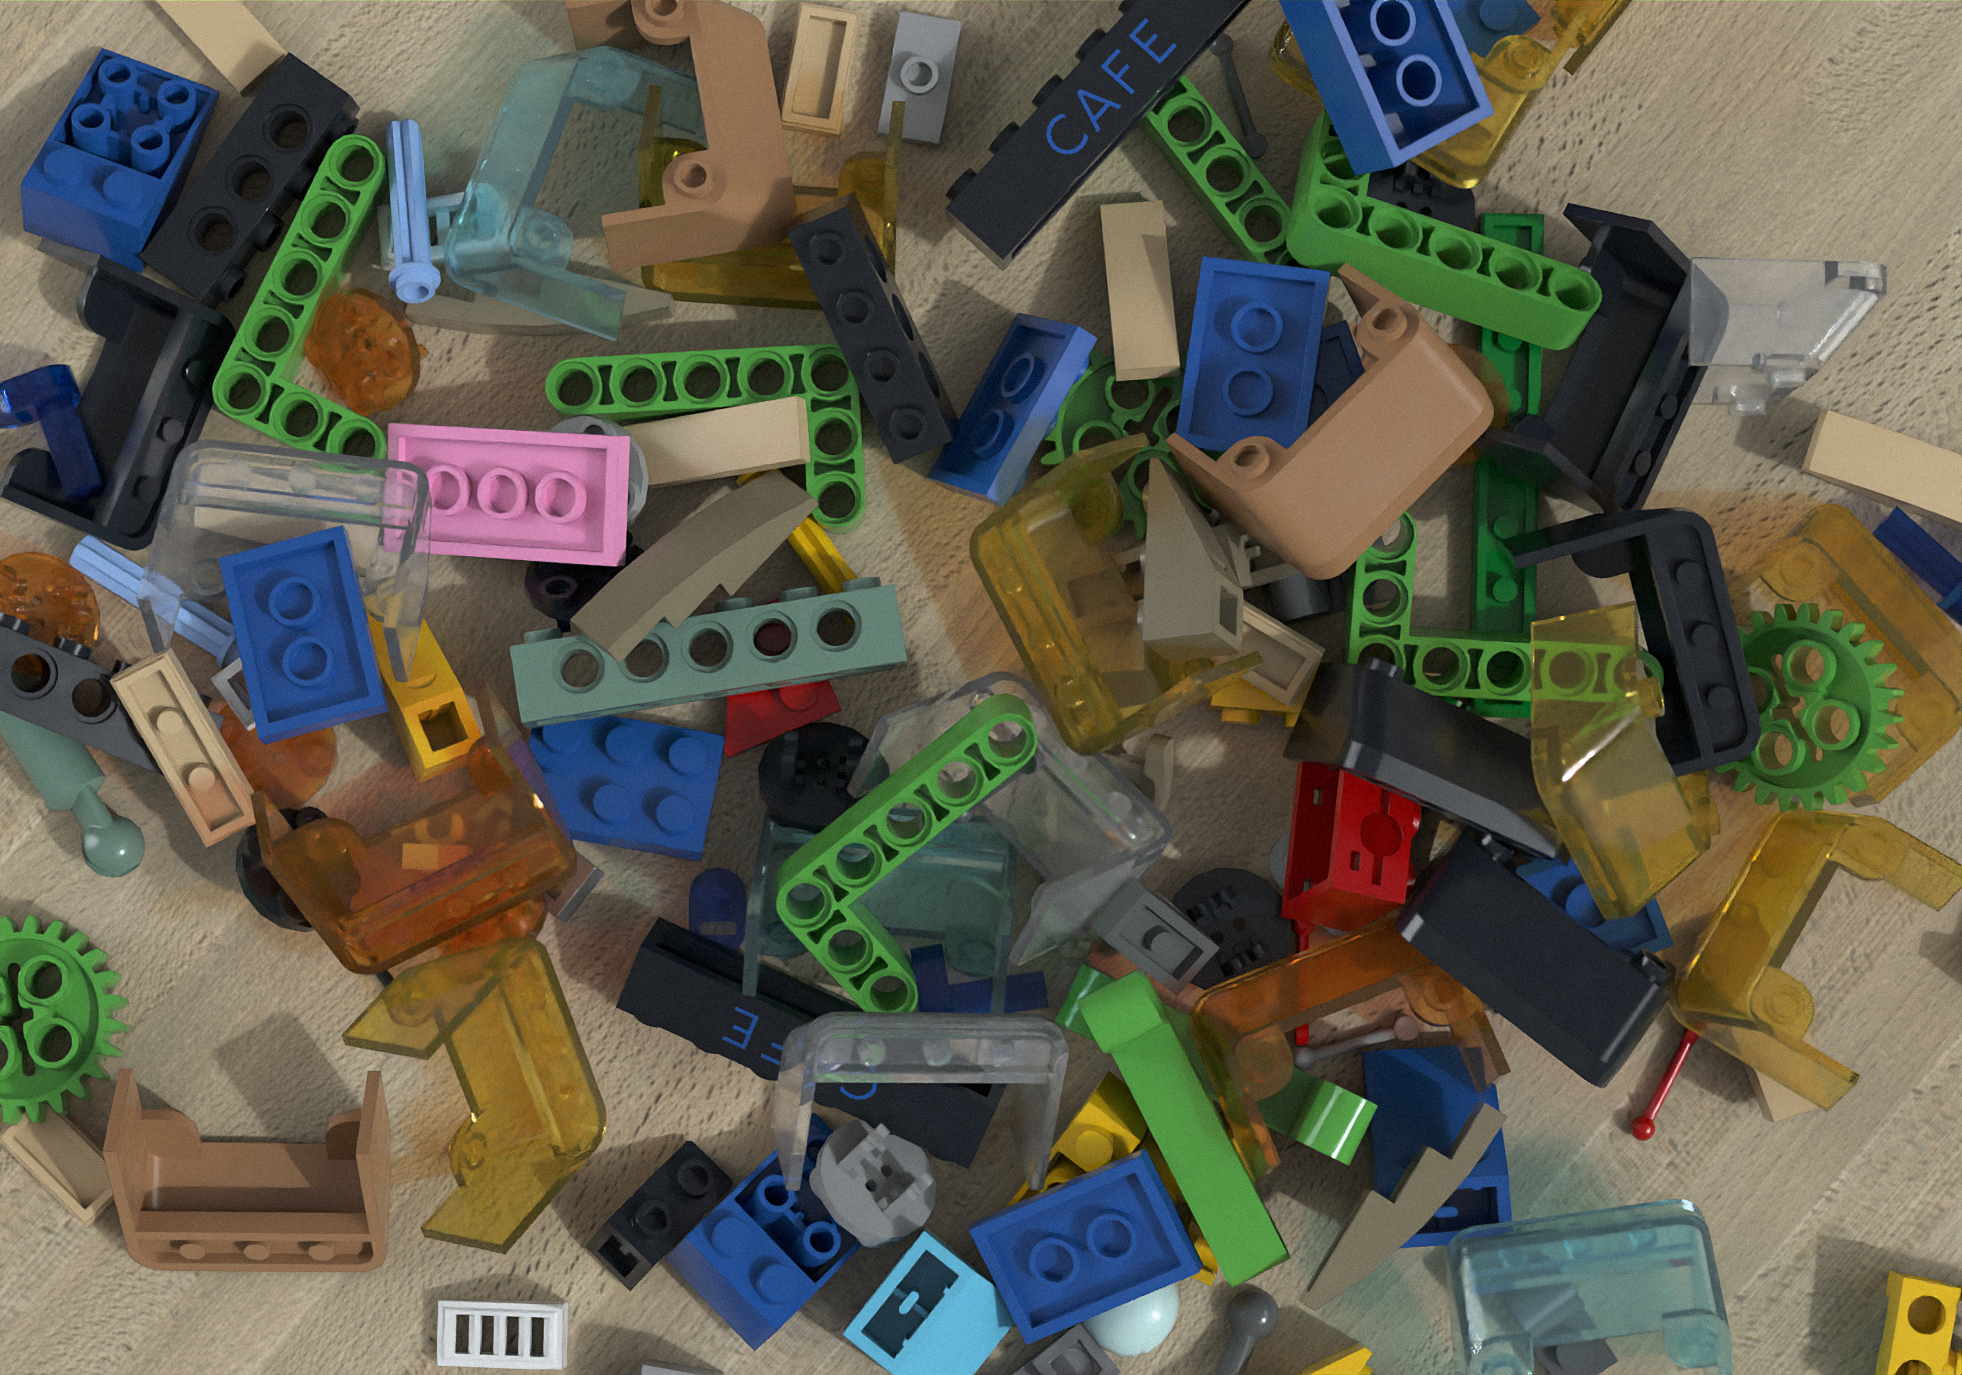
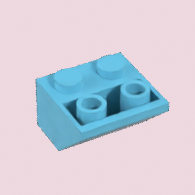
(931, 1313)

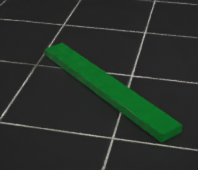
(1502, 504)

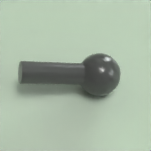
(1252, 1317)

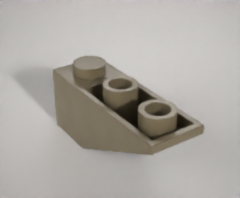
(1189, 587)

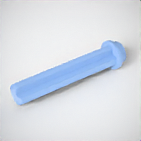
(414, 275)
(123, 579)

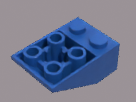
(117, 159)
(1425, 1101)
(765, 1247)

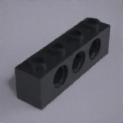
(252, 147)
(873, 327)
(50, 700)

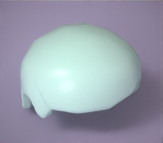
(1136, 1325)

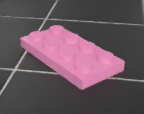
(521, 491)

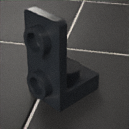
(659, 1214)

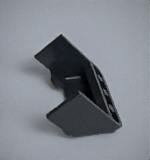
(1624, 382)
(138, 406)
(1683, 617)
(1426, 753)
(1533, 957)

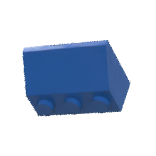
(1388, 75)

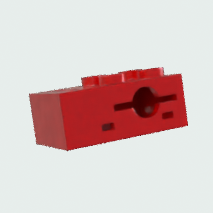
(1347, 849)

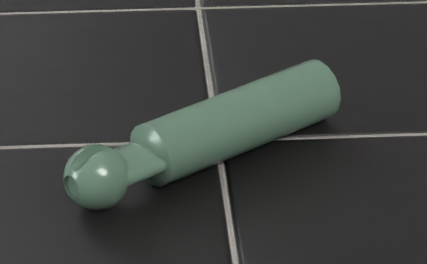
(70, 780)

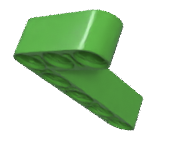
(1219, 148)
(1429, 258)
(276, 305)
(735, 369)
(1410, 644)
(891, 844)
(1139, 1034)
(1304, 1110)

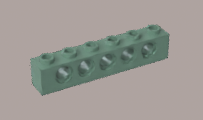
(875, 647)

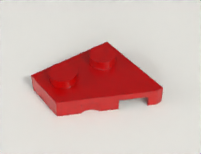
(766, 714)

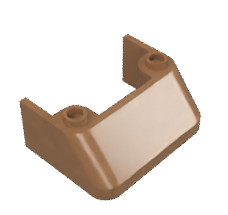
(716, 197)
(1363, 455)
(250, 1201)

